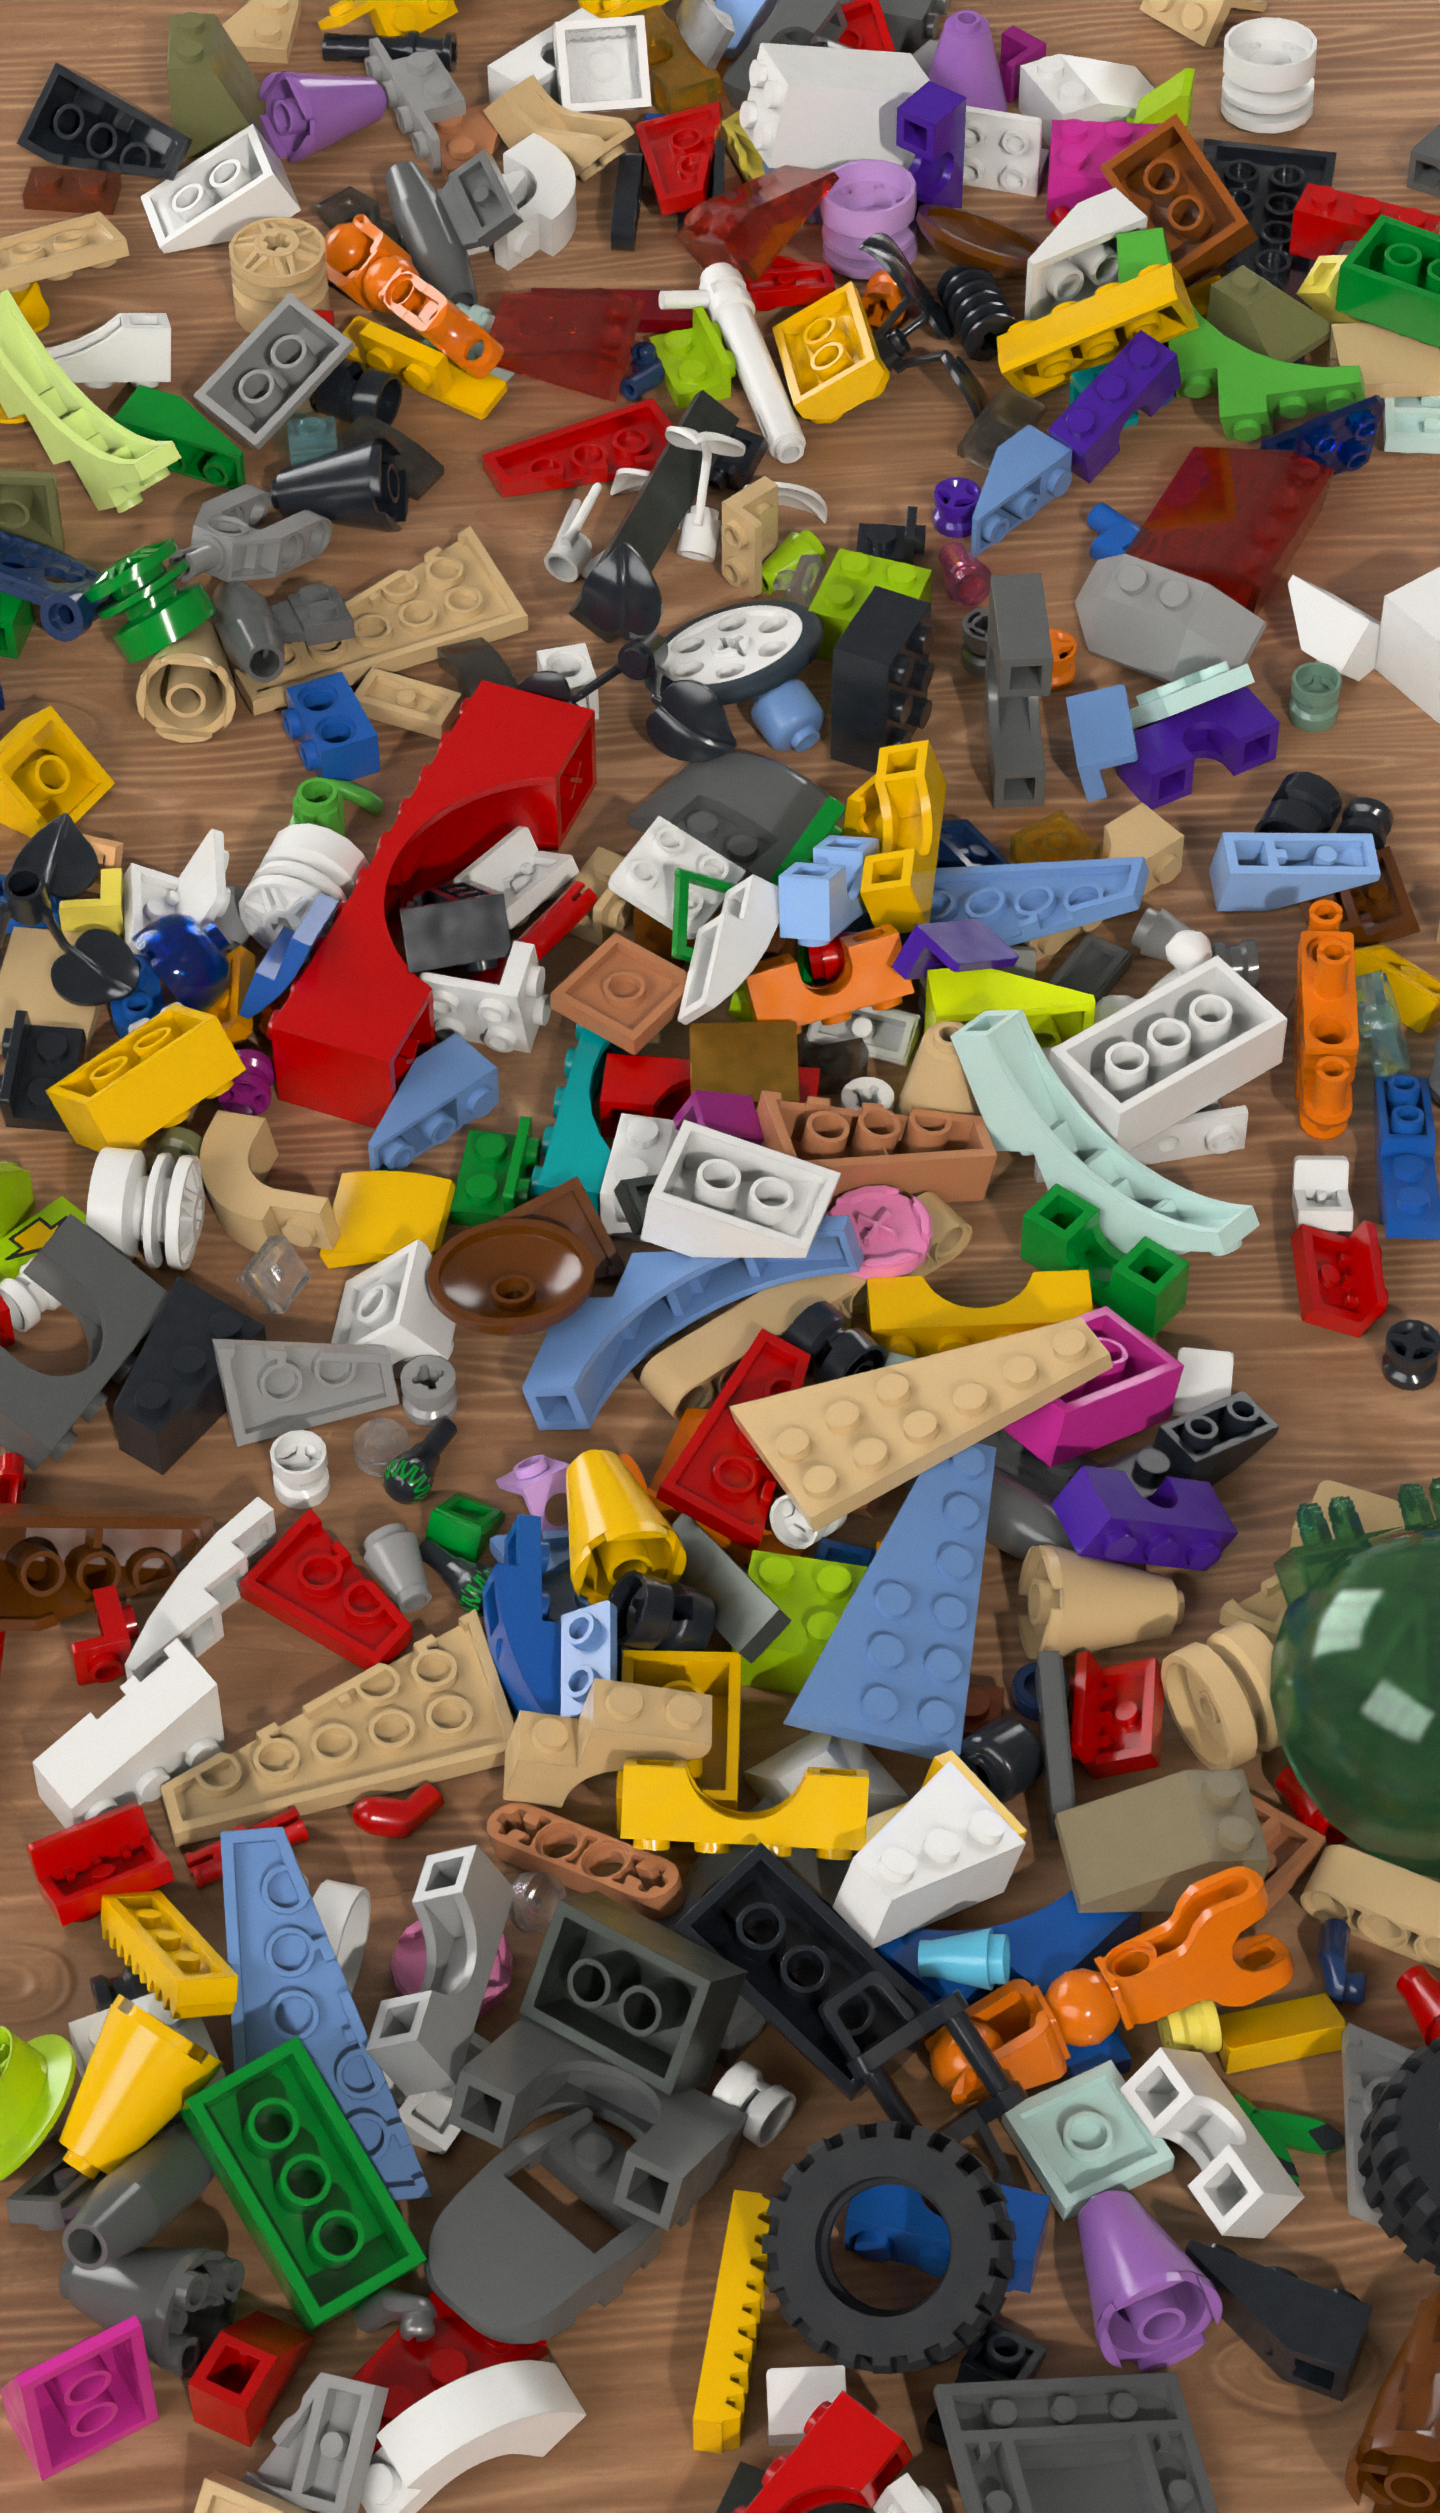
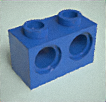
(331, 729)

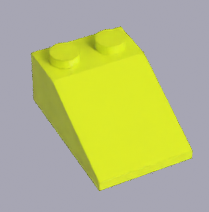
(1051, 1010)

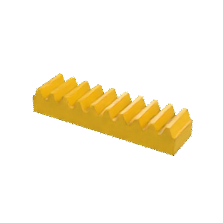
(168, 1954)
(733, 2327)

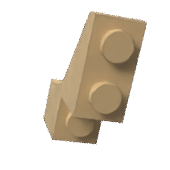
(584, 138)
(618, 1721)

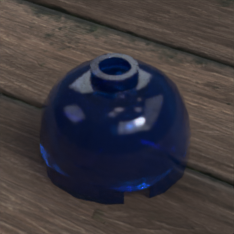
(187, 958)

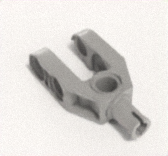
(232, 548)

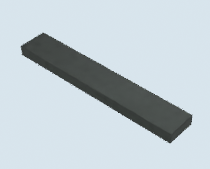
(664, 494)

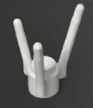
(571, 549)

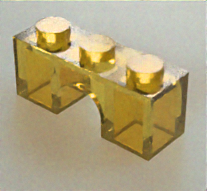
(676, 73)

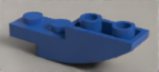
(1406, 1157)
(517, 1623)

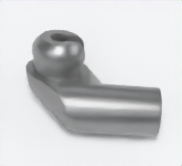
(389, 2305)

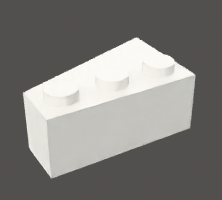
(136, 1745)
(928, 1861)

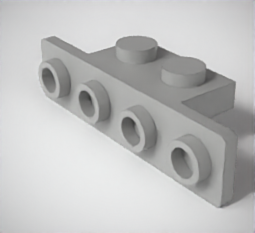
(419, 94)

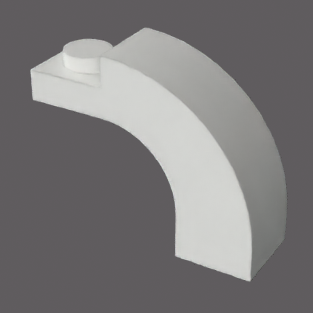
(550, 205)
(478, 2417)

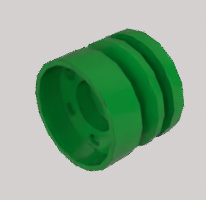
(150, 600)

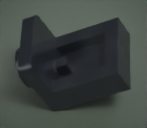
(737, 471)

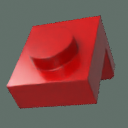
(104, 1657)

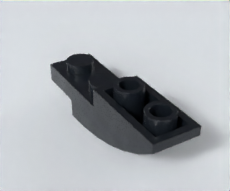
(1199, 1445)

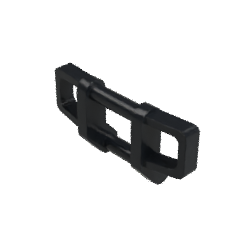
(947, 2011)

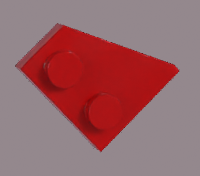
(791, 284)

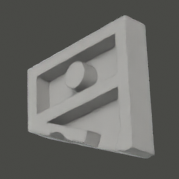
(325, 2447)

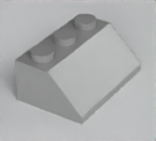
(272, 373)

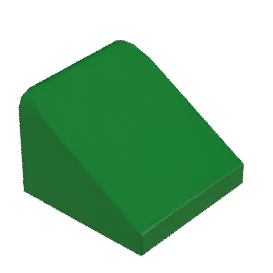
(464, 1526)

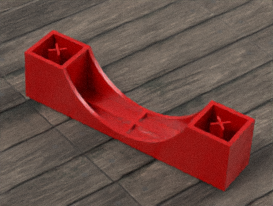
(356, 1008)

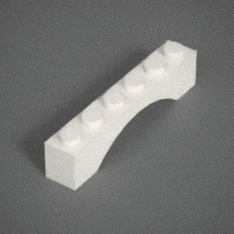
(122, 350)

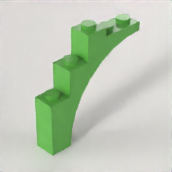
(1248, 384)

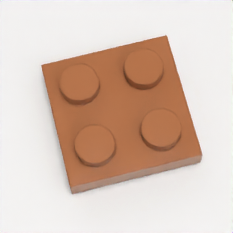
(622, 993)

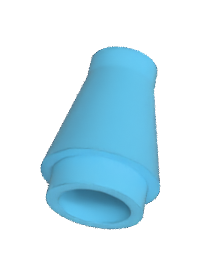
(967, 1958)

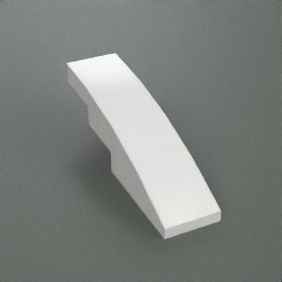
(204, 1590)

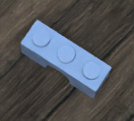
(824, 895)

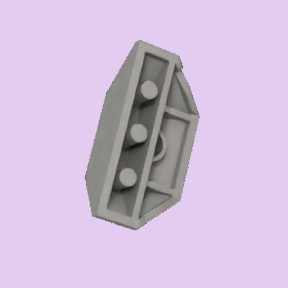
(1162, 620)

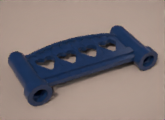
(64, 607)

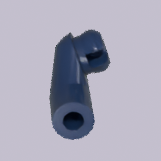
(646, 370)
(1332, 1960)

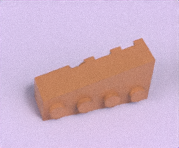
(877, 1147)

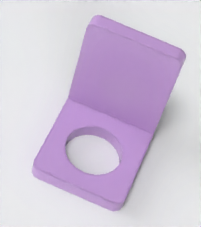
(537, 1482)

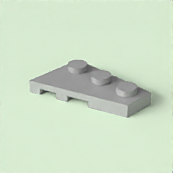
(299, 1384)

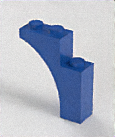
(1040, 1947)

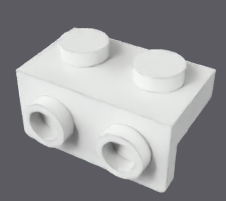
(521, 873)

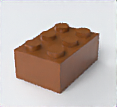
(1184, 195)

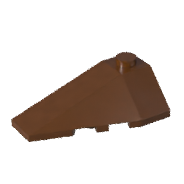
(64, 1552)

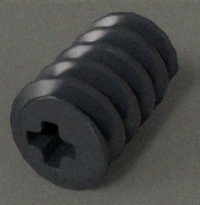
(975, 309)

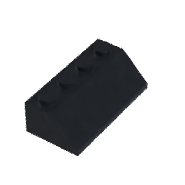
(795, 1961)

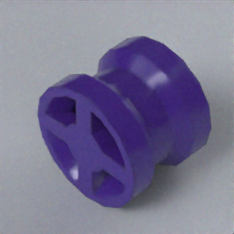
(955, 506)

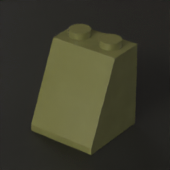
(209, 83)

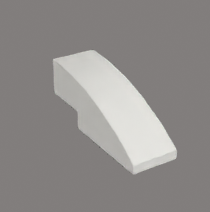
(730, 946)

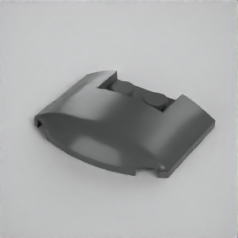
(739, 808)
(1074, 2445)

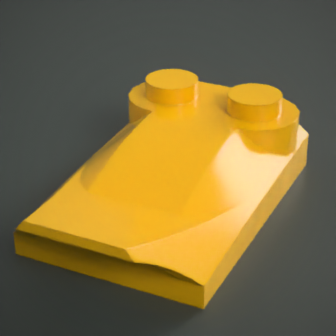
(830, 356)

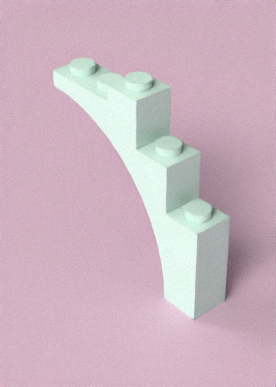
(1037, 1115)

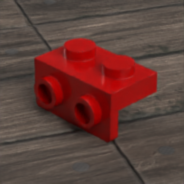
(1339, 1278)
(1116, 1715)
(98, 1859)

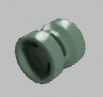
(1314, 697)

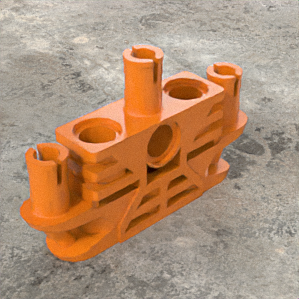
(1325, 1023)

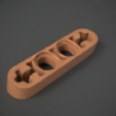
(591, 1852)

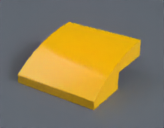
(385, 1213)

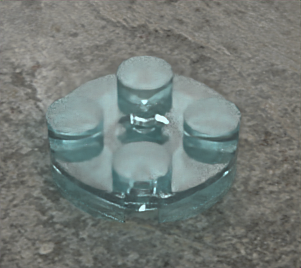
(1380, 1021)

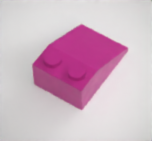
(82, 2398)

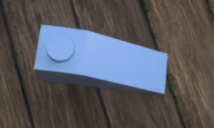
(1287, 868)

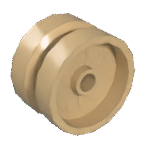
(1223, 1696)

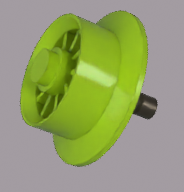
(33, 2092)

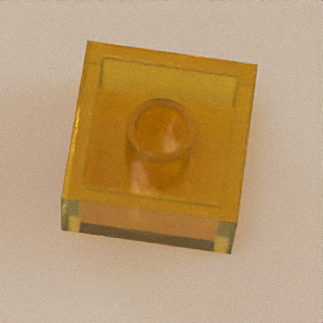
(1052, 840)

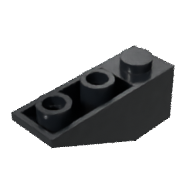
(1292, 2325)

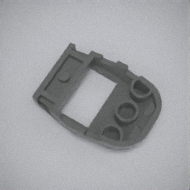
(512, 2263)

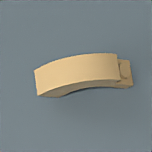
(234, 1166)

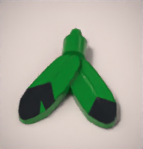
(1293, 2132)

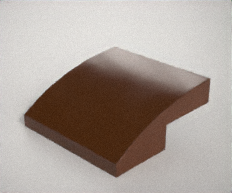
(1374, 910)

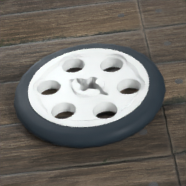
(743, 648)

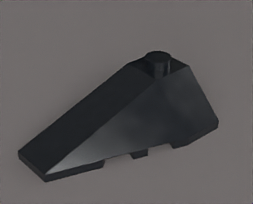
(98, 129)

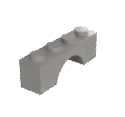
(462, 1914)

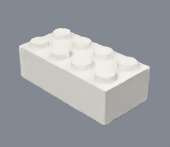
(1171, 1053)

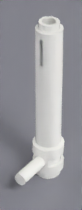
(730, 304)

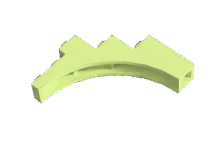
(69, 425)

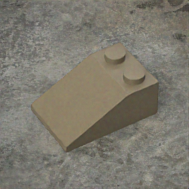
(1159, 1839)

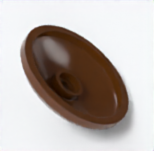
(975, 240)
(511, 1276)

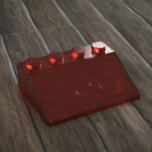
(1235, 519)

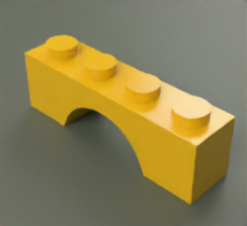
(911, 798)
(920, 1323)
(667, 1805)

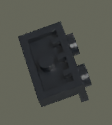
(34, 1062)

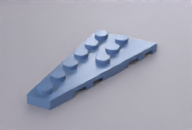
(1032, 898)
(906, 1639)
(297, 1988)

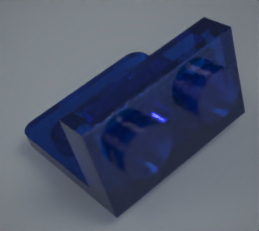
(1336, 439)

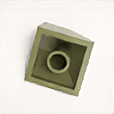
(1264, 317)
(31, 507)

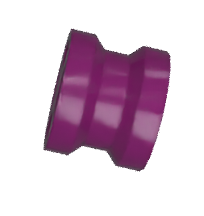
(251, 1088)

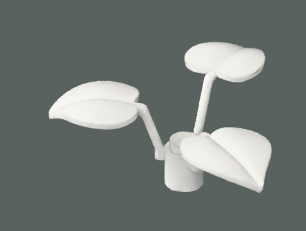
(701, 526)

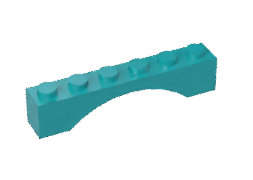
(574, 1142)

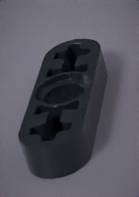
(627, 201)

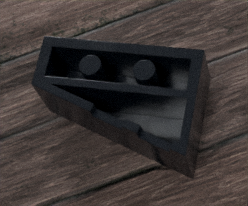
(455, 926)
(176, 1380)

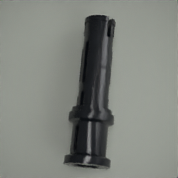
(356, 47)

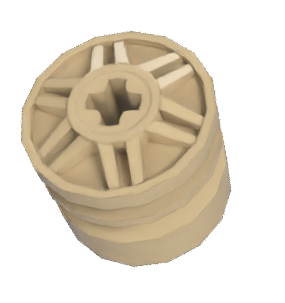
(277, 259)

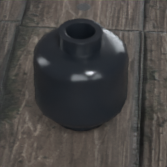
(1004, 1757)

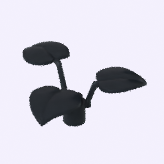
(893, 344)
(626, 597)
(65, 865)

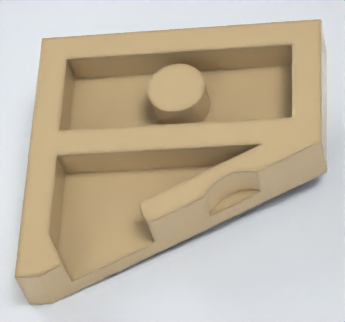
(265, 29)

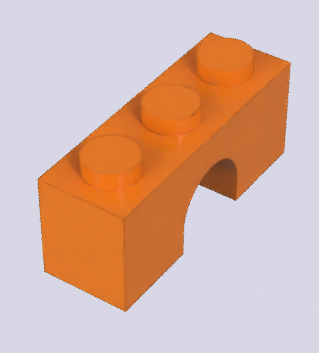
(867, 979)

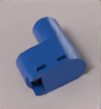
(1114, 530)

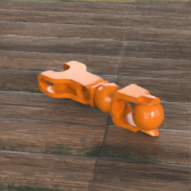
(382, 278)
(1137, 1982)

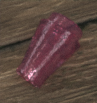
(964, 575)

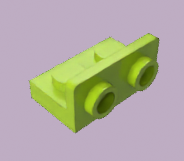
(695, 360)

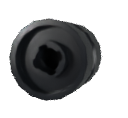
(356, 390)
(1301, 806)
(834, 1344)
(661, 1614)

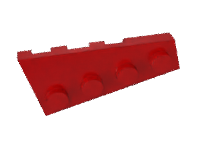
(719, 1471)

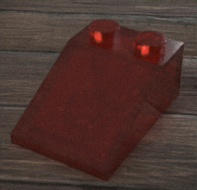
(754, 219)
(569, 337)

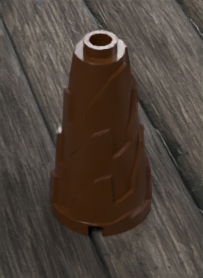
(1400, 2444)

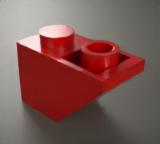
(246, 2375)

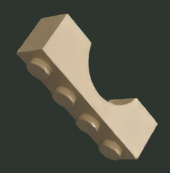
(1133, 834)

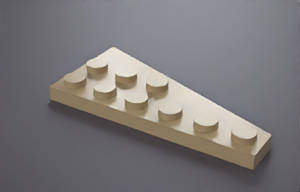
(403, 621)
(879, 1428)
(371, 1736)

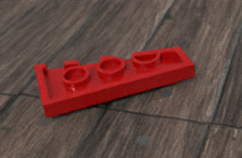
(581, 452)
(420, 2368)

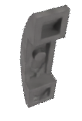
(705, 30)

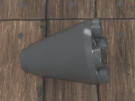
(175, 2293)

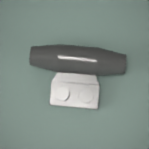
(442, 226)
(256, 632)
(1023, 1497)
(117, 2208)

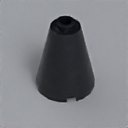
(348, 486)

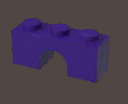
(934, 130)
(1137, 378)
(1227, 729)
(1175, 1528)

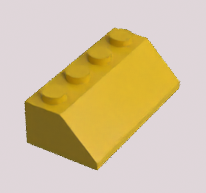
(1094, 331)

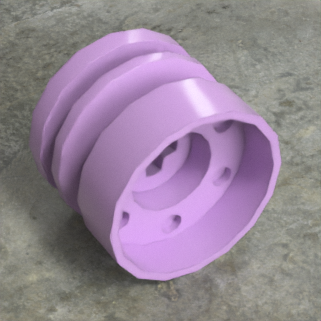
(866, 201)

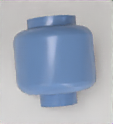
(788, 716)

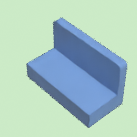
(1101, 735)

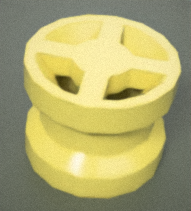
(1192, 2028)

